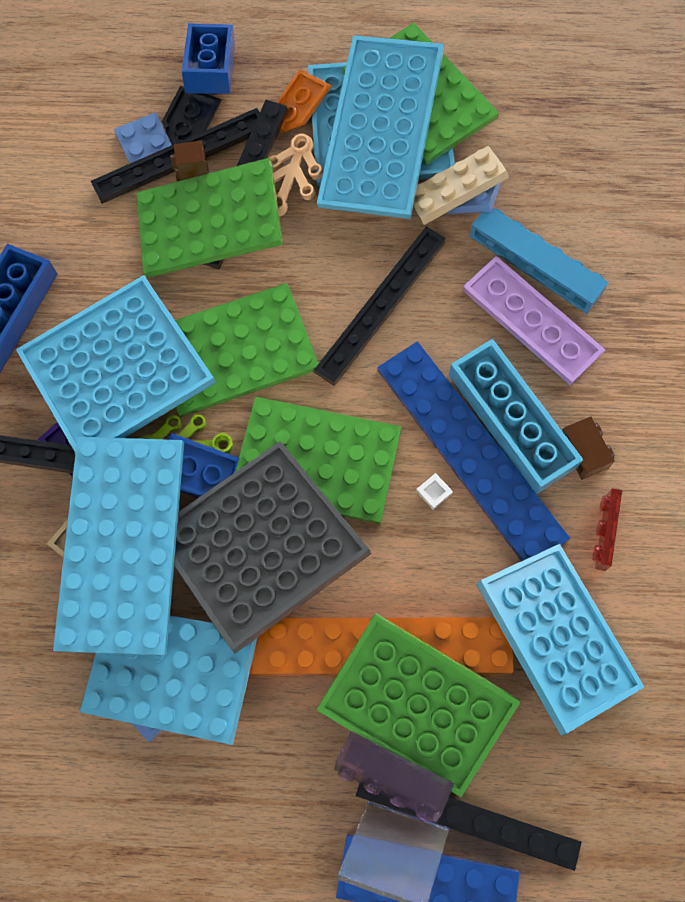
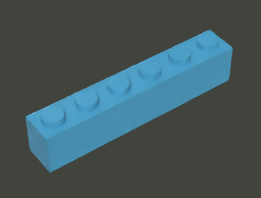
(538, 259)

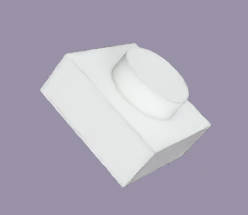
(434, 491)

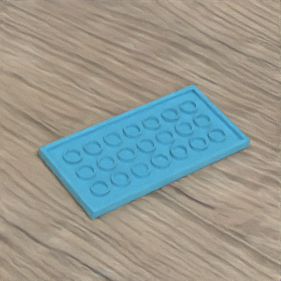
(381, 126)
(120, 547)

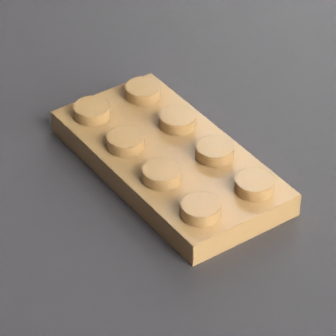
(458, 184)

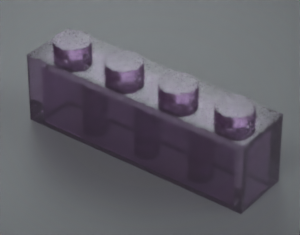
(393, 777)

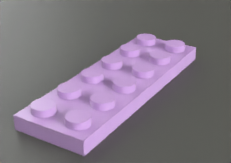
(533, 320)

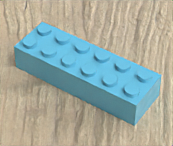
(514, 416)

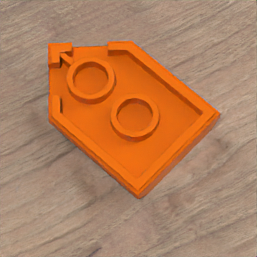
(302, 99)

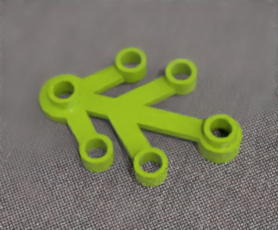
(189, 430)

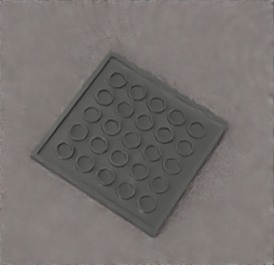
(262, 546)

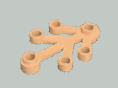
(294, 171)

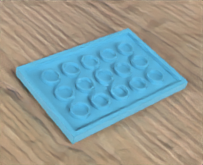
(560, 638)
(186, 692)

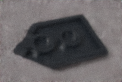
(189, 114)

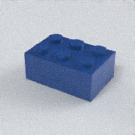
(208, 58)

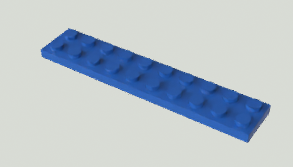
(472, 453)

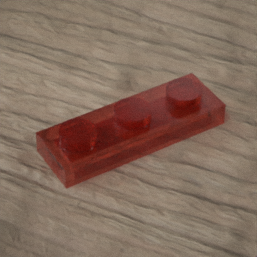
(607, 529)

